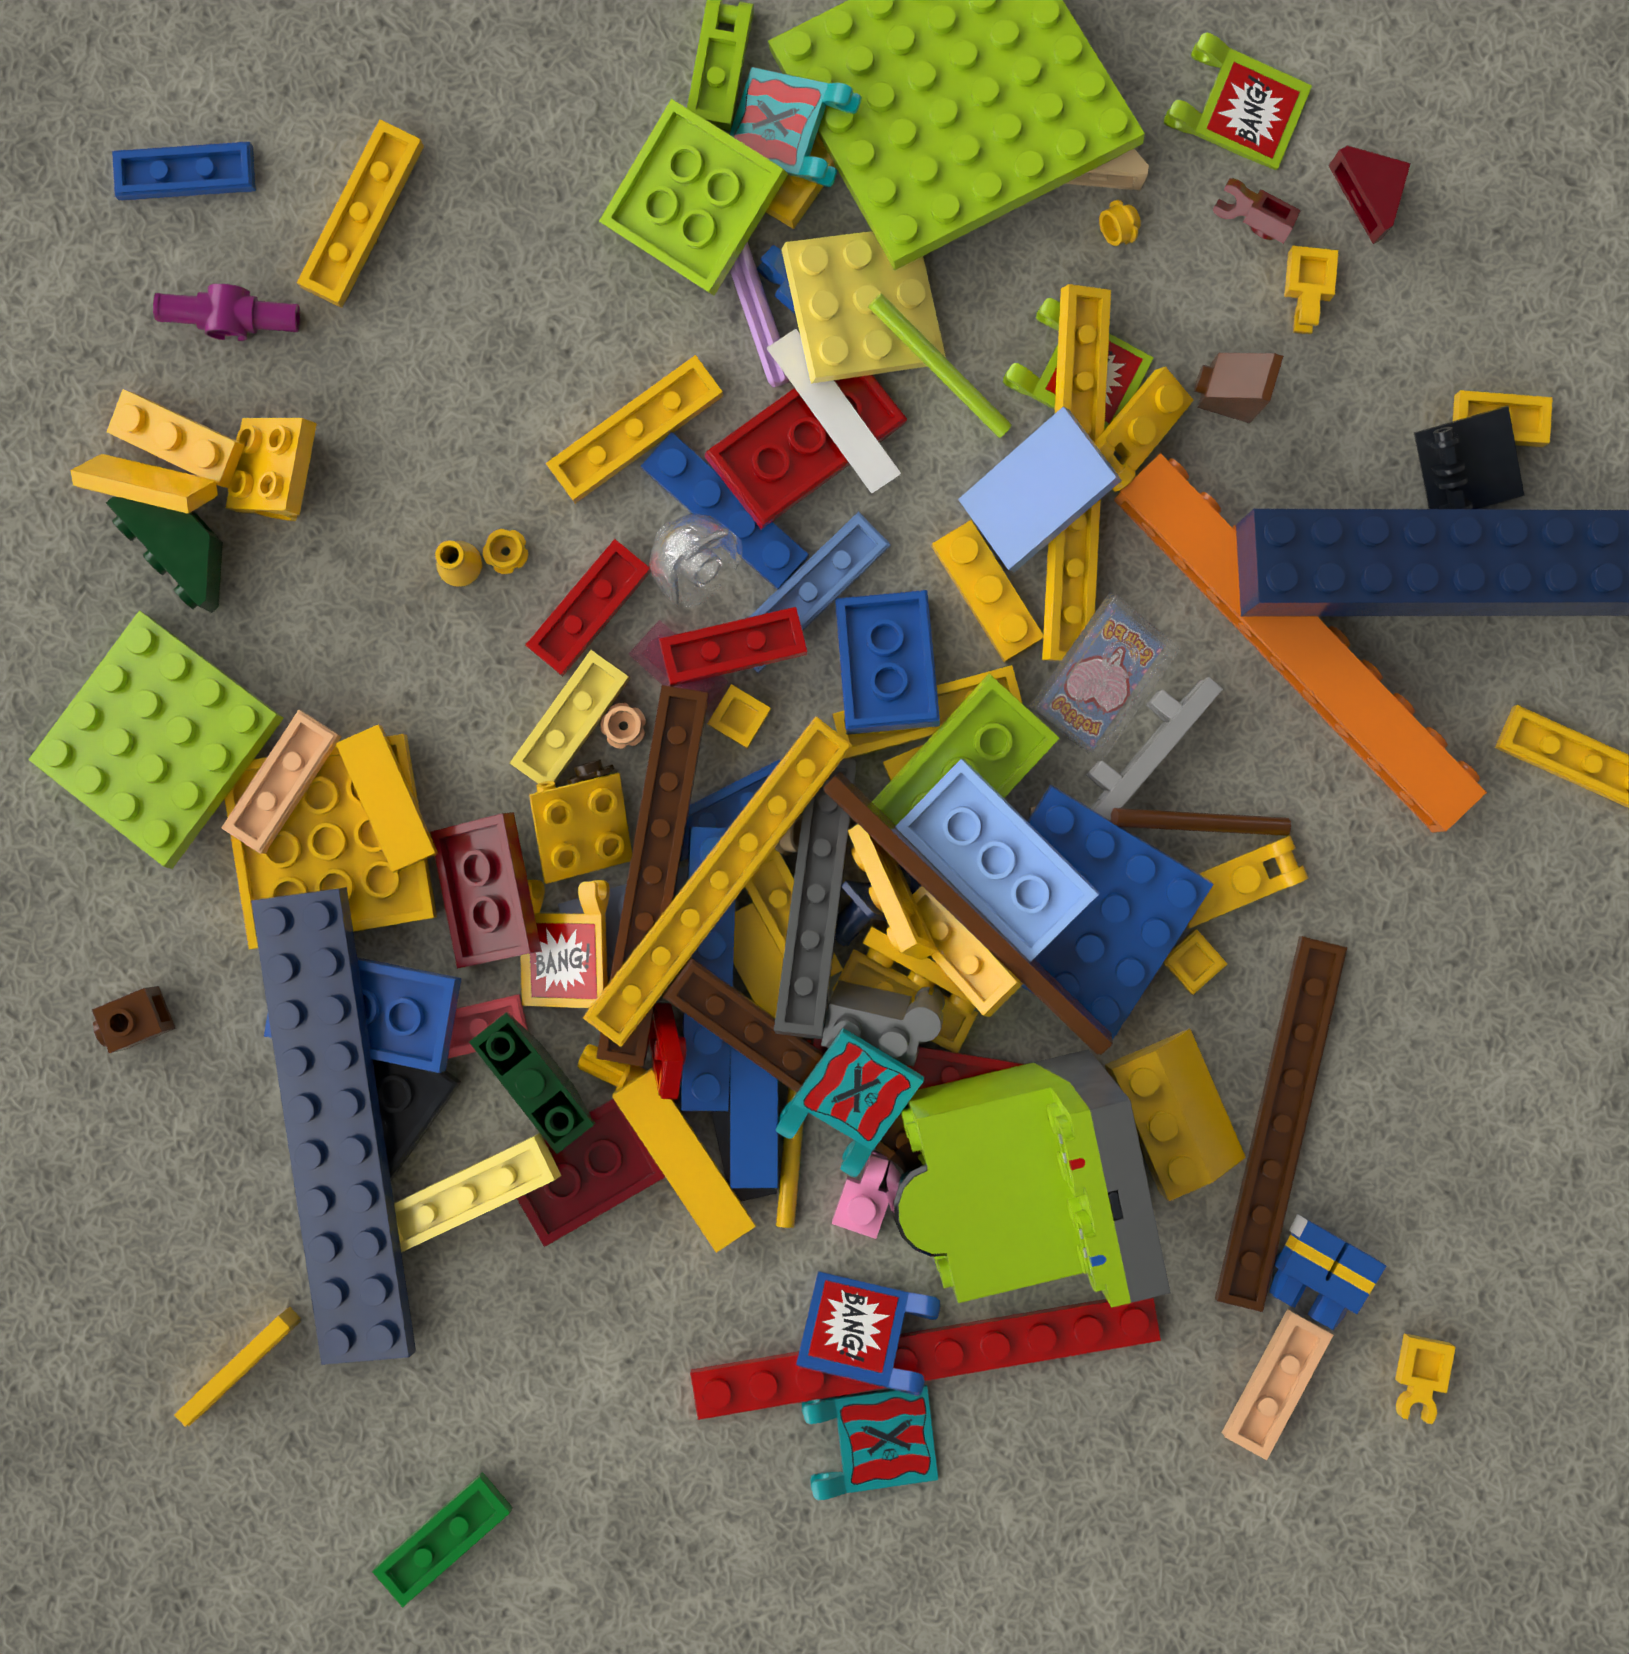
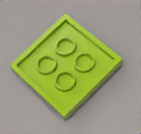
(693, 197)

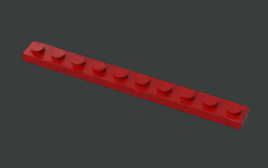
(934, 1354)

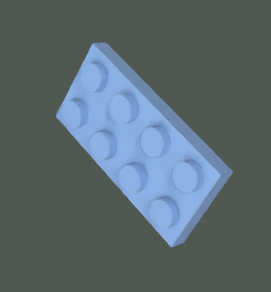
(997, 859)

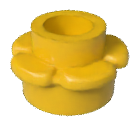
(1124, 219)
(493, 551)

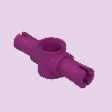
(226, 312)

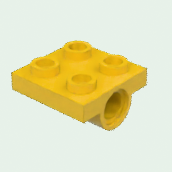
(272, 467)

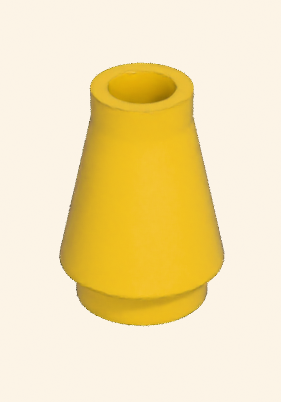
(466, 567)

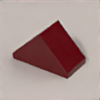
(1371, 186)

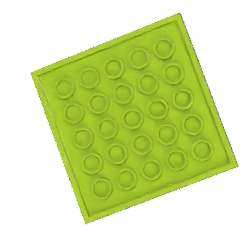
(957, 110)

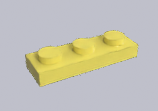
(570, 719)

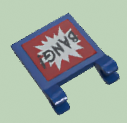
(857, 1331)

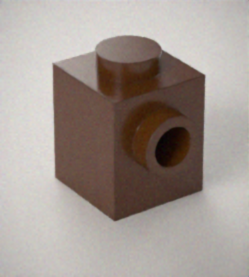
(132, 1019)

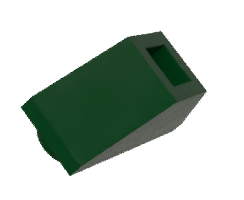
(175, 545)
(533, 1081)

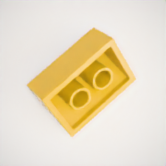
(1177, 1115)

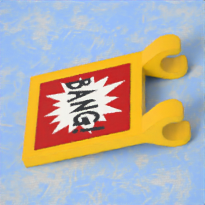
(573, 953)

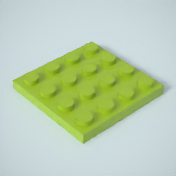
(155, 739)

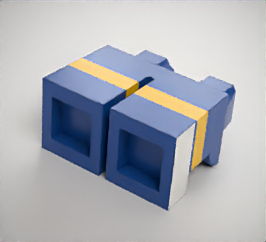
(1327, 1265)

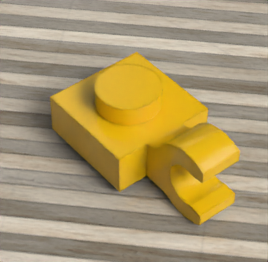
(1310, 279)

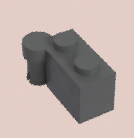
(885, 1018)

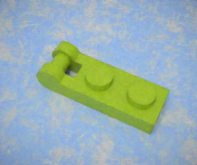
(720, 62)

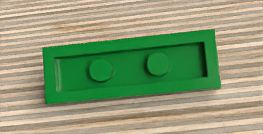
(442, 1539)

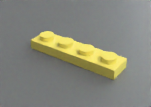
(474, 1191)

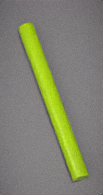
(939, 365)

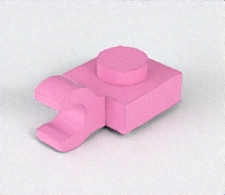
(862, 1201)

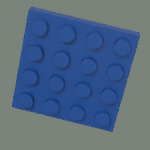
(1132, 924)

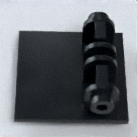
(1470, 461)

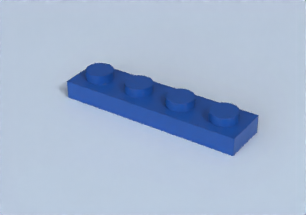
(704, 492)

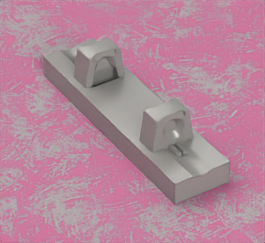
(1177, 721)

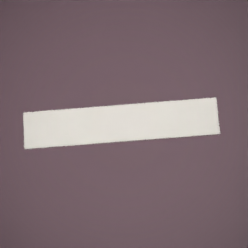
(835, 415)

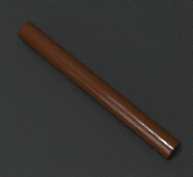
(1201, 822)

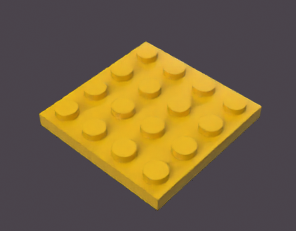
(332, 847)

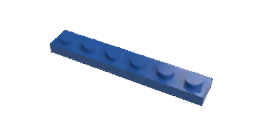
(707, 1062)

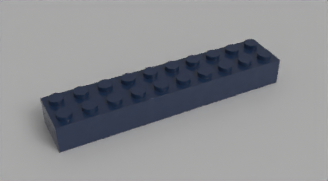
(1433, 562)

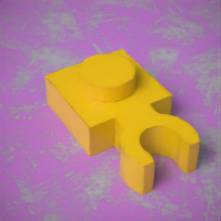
(1425, 1368)

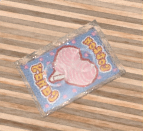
(1105, 677)

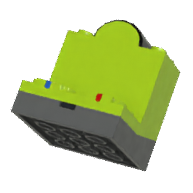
(1028, 1182)

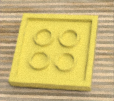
(831, 292)

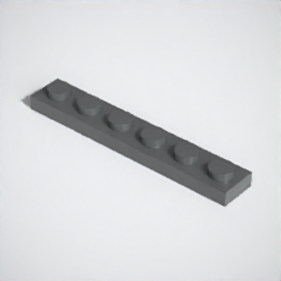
(814, 914)

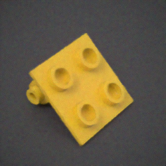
(580, 827)

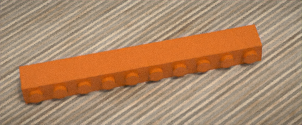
(1305, 651)

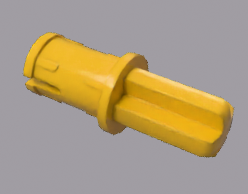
(608, 1071)

